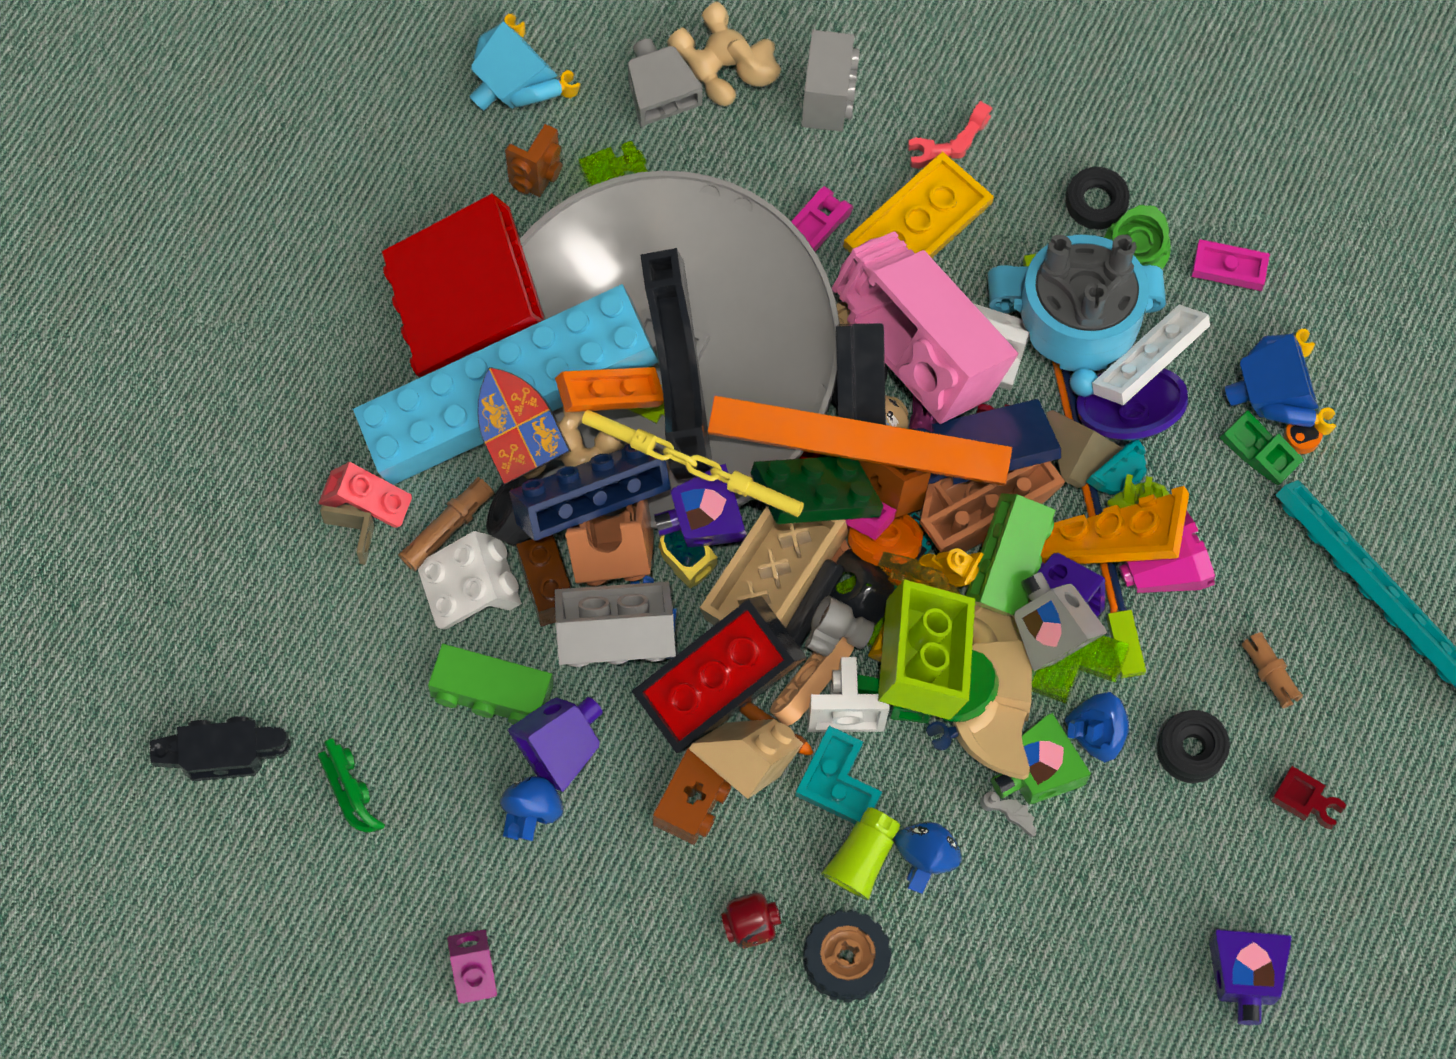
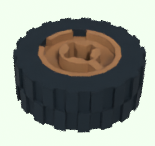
(835, 975)

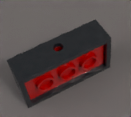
(719, 673)

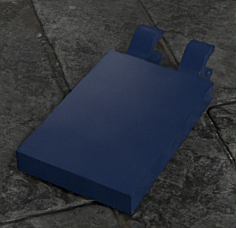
(1016, 426)

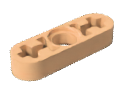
(808, 680)

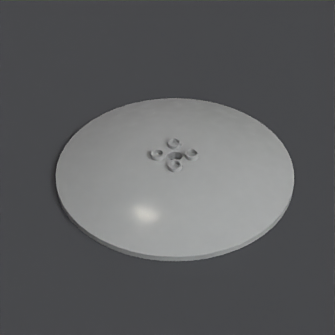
(753, 290)

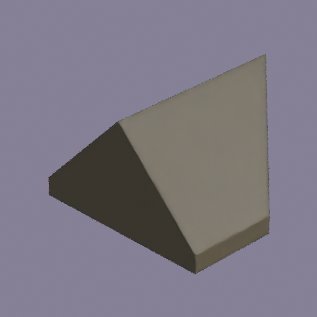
(1081, 449)

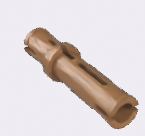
(439, 530)

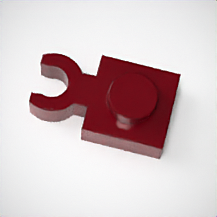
(1302, 795)

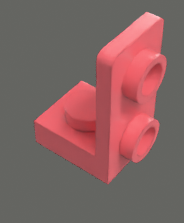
(366, 492)

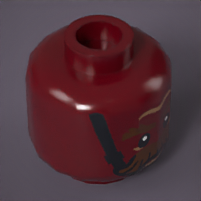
(750, 920)

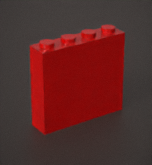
(461, 285)

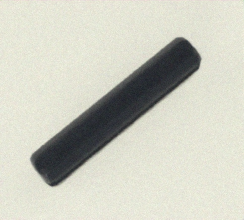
(822, 586)

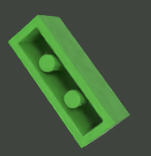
(1011, 553)
(488, 684)

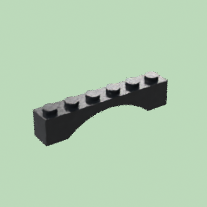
(678, 359)

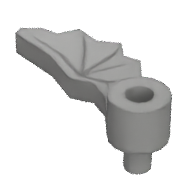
(1013, 810)

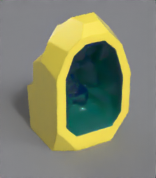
(687, 563)

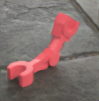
(955, 148)

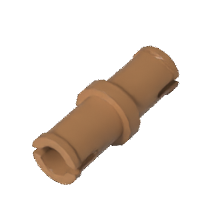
(1272, 670)

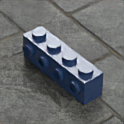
(587, 491)

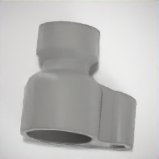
(832, 622)

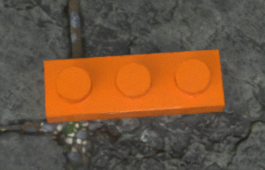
(609, 389)

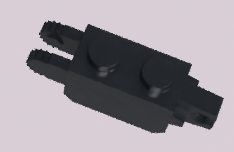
(219, 749)

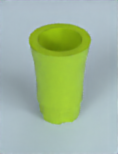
(863, 853)

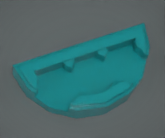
(1112, 474)

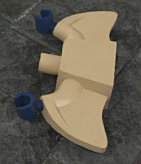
(997, 733)

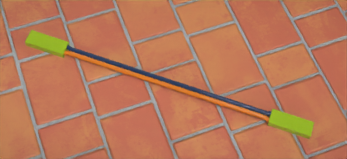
(1120, 623)

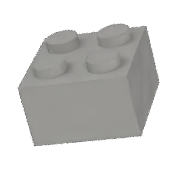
(830, 80)

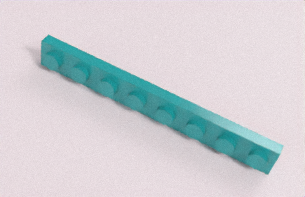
(1371, 578)

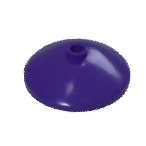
(1143, 416)

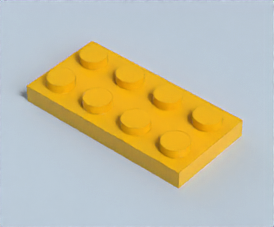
(927, 209)

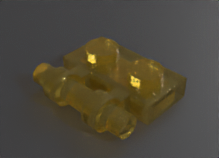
(907, 568)

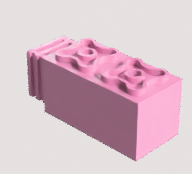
(931, 328)

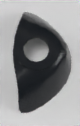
(865, 600)

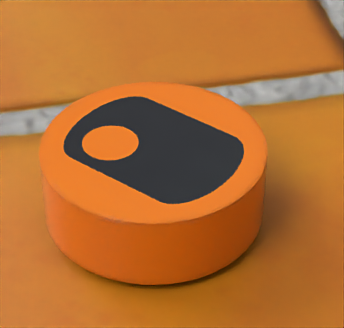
(1302, 438)

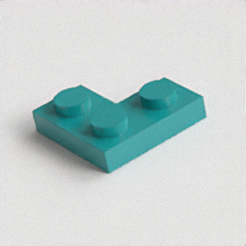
(827, 778)

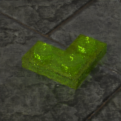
(1100, 658)

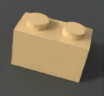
(748, 752)

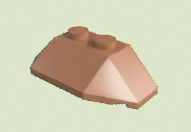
(963, 511)

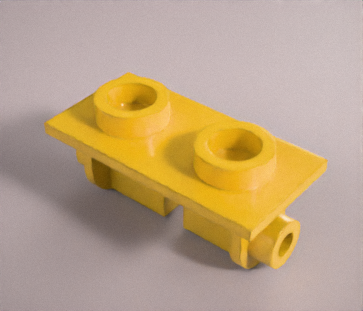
(955, 564)

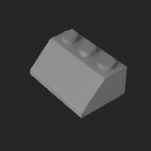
(614, 623)

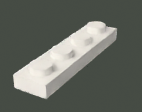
(1151, 354)

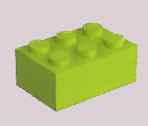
(927, 650)

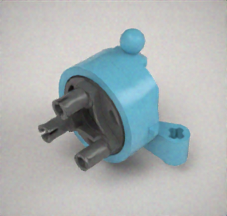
(1080, 301)

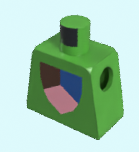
(1052, 765)

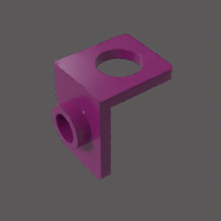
(472, 967)

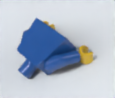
(1280, 382)

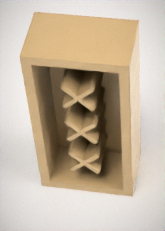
(775, 564)

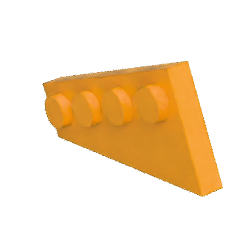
(1123, 534)

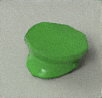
(1149, 231)

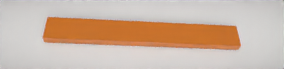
(860, 440)

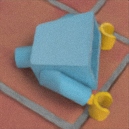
(514, 69)

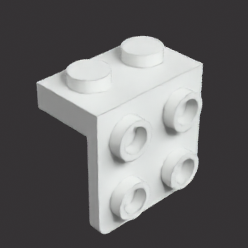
(468, 579)

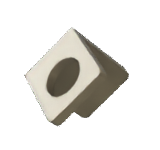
(354, 518)

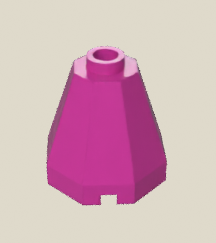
(1186, 573)

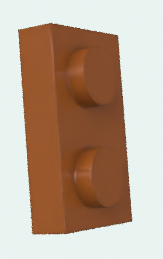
(536, 168)

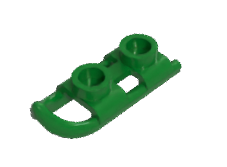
(355, 793)

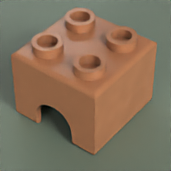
(612, 546)

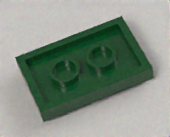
(826, 485)

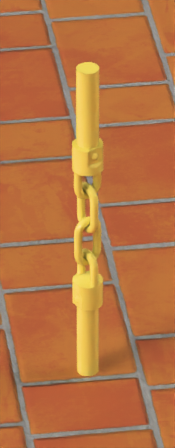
(736, 482)

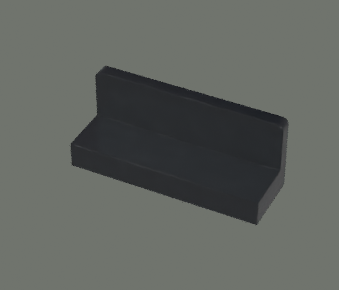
(861, 372)

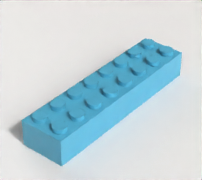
(439, 412)

